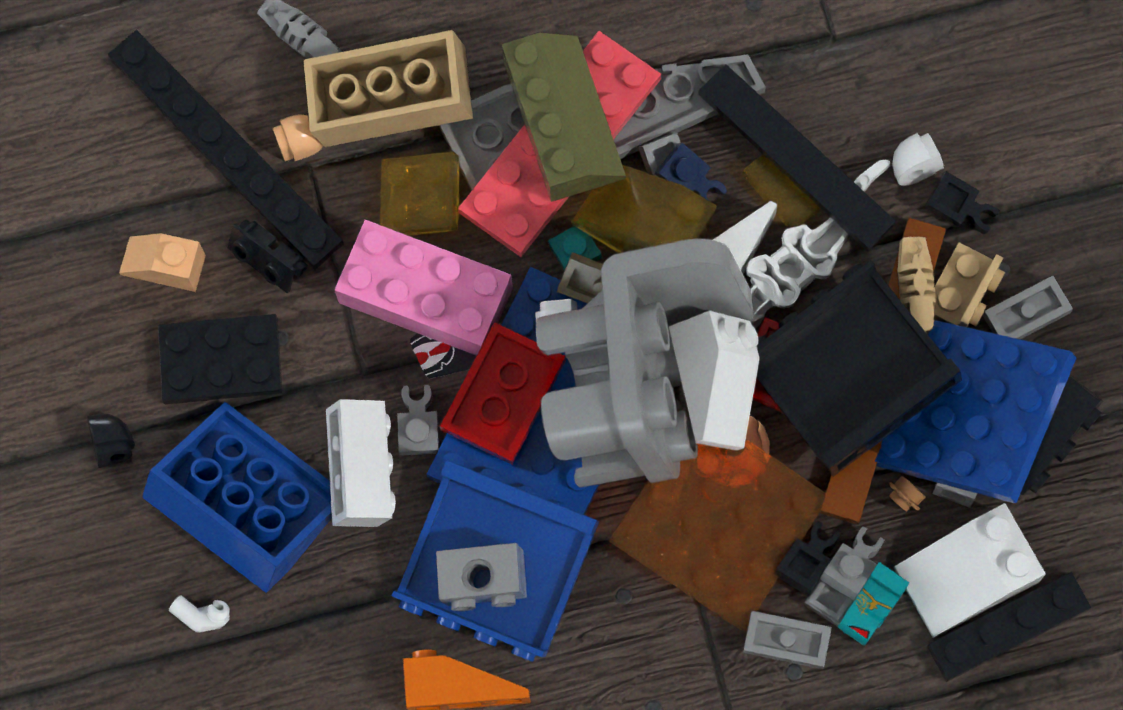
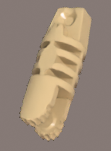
(917, 280)

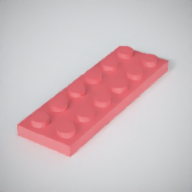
(512, 195)

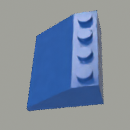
(242, 496)

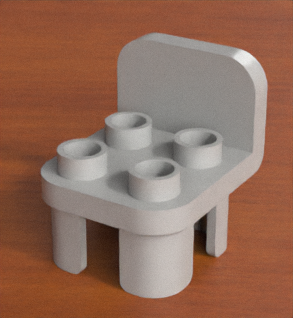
(626, 364)

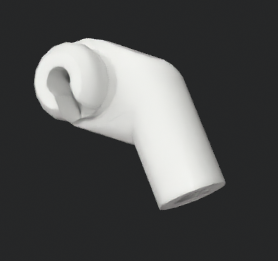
(202, 618)

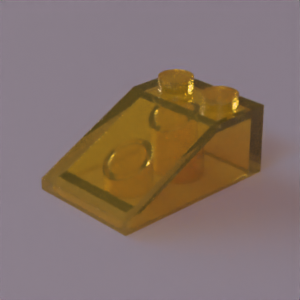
(643, 212)

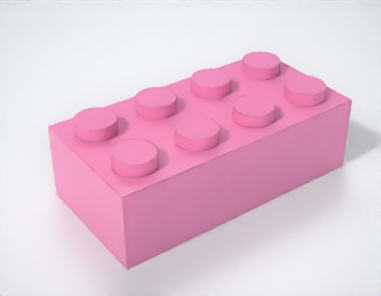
(423, 287)

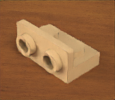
(964, 286)

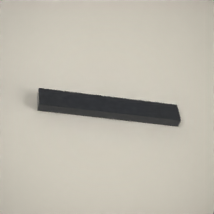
(797, 157)

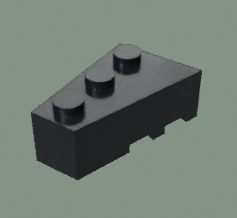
(1074, 410)

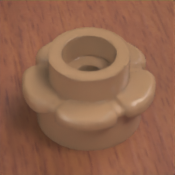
(906, 494)

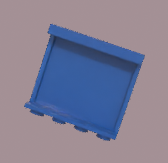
(486, 512)

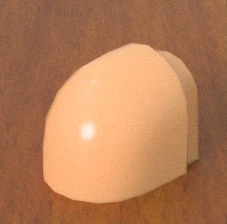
(295, 138)

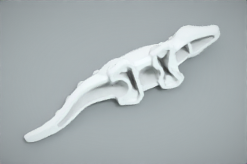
(801, 259)

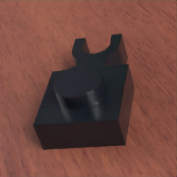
(955, 202)
(806, 562)

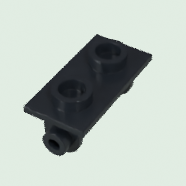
(252, 245)

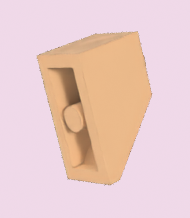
(164, 260)

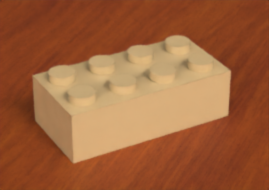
(388, 88)

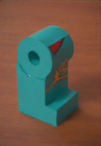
(873, 604)

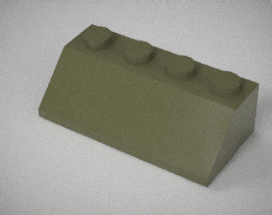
(562, 114)

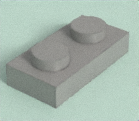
(1028, 310)
(787, 640)

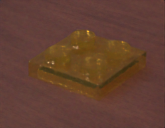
(420, 193)

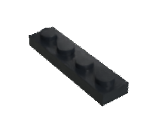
(1008, 626)

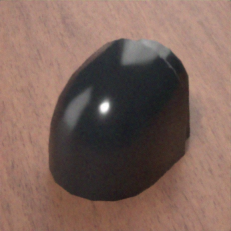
(110, 439)

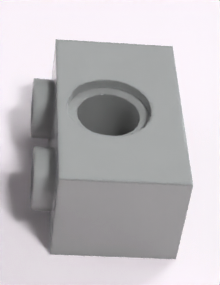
(459, 566)

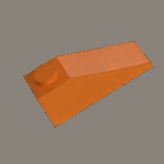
(448, 684)

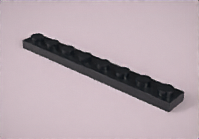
(226, 149)

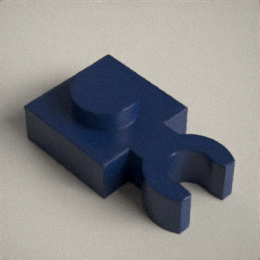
(689, 170)

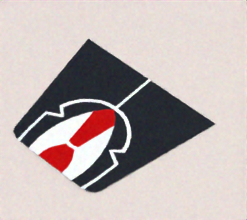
(439, 358)

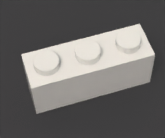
(359, 463)

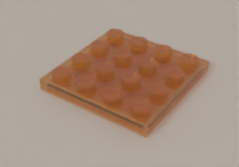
(721, 526)

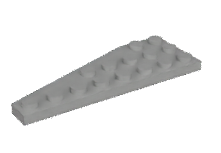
(666, 110)

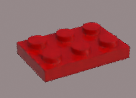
(502, 393)

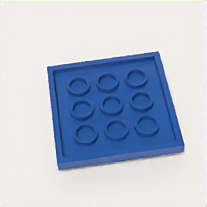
(989, 423)

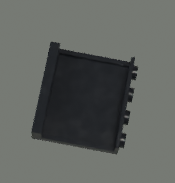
(852, 367)

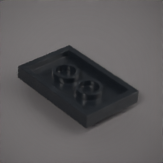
(220, 359)

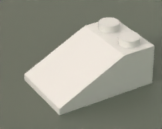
(718, 375)
(970, 570)

